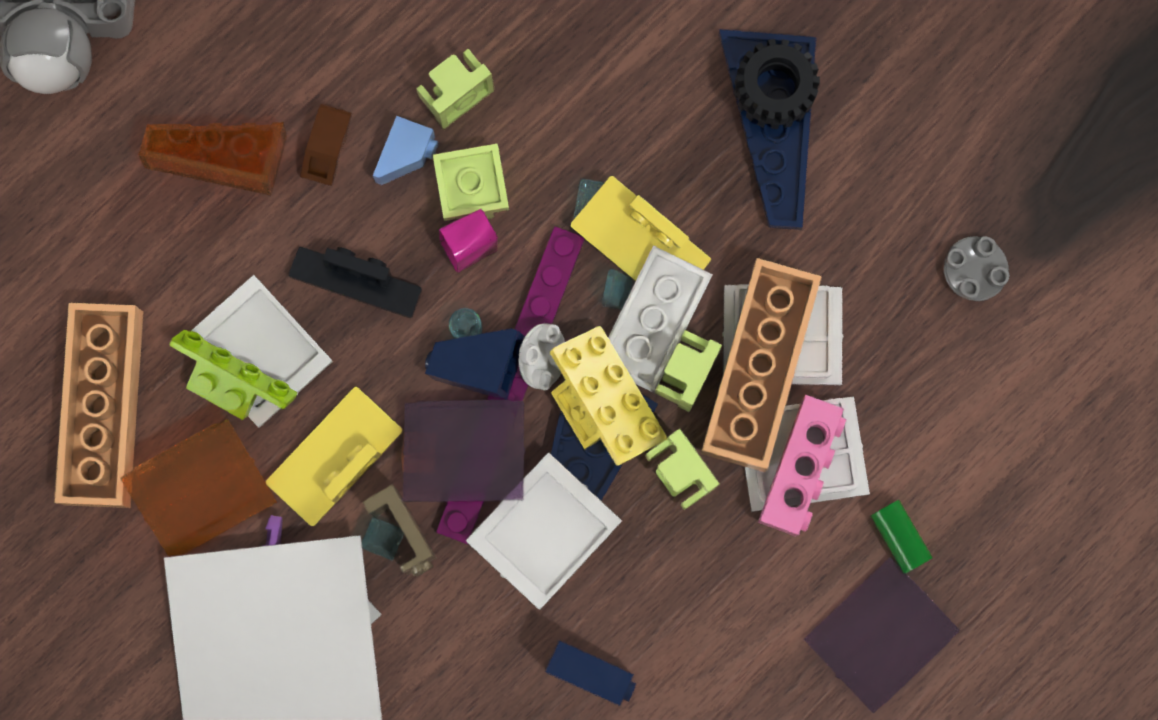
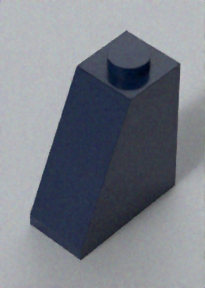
(477, 362)
(591, 674)

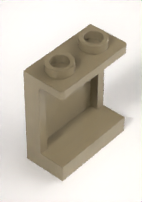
(392, 500)

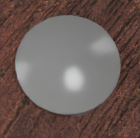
(976, 268)

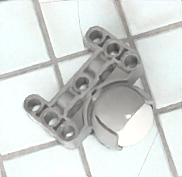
(48, 42)

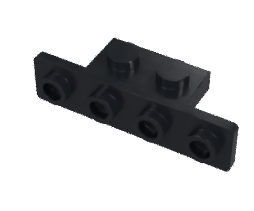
(356, 279)

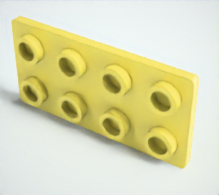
(628, 227)
(603, 398)
(334, 456)

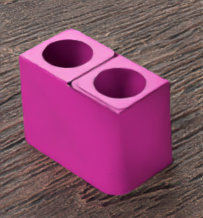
(468, 240)

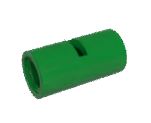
(901, 536)

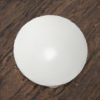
(535, 360)

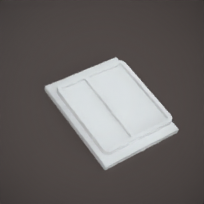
(265, 335)
(822, 347)
(841, 480)
(547, 534)

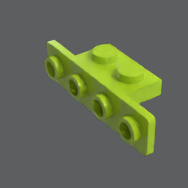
(227, 379)

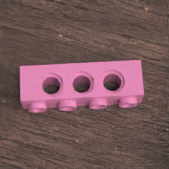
(775, 510)

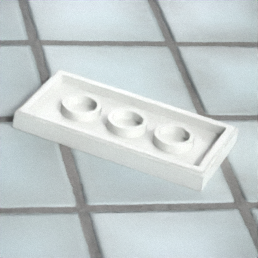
(657, 315)

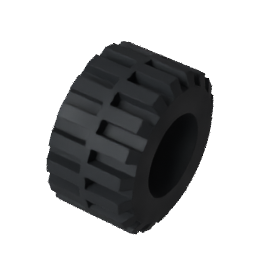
(781, 58)

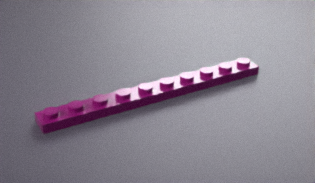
(539, 308)

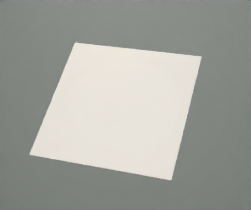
(274, 633)

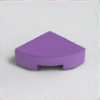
(274, 531)

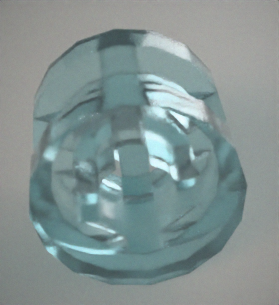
(464, 320)

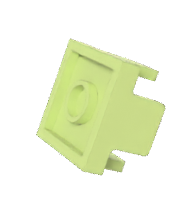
(456, 88)
(470, 182)
(688, 370)
(683, 468)

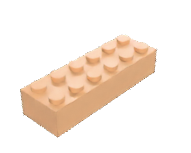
(761, 365)
(98, 404)

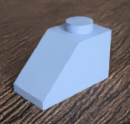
(404, 150)

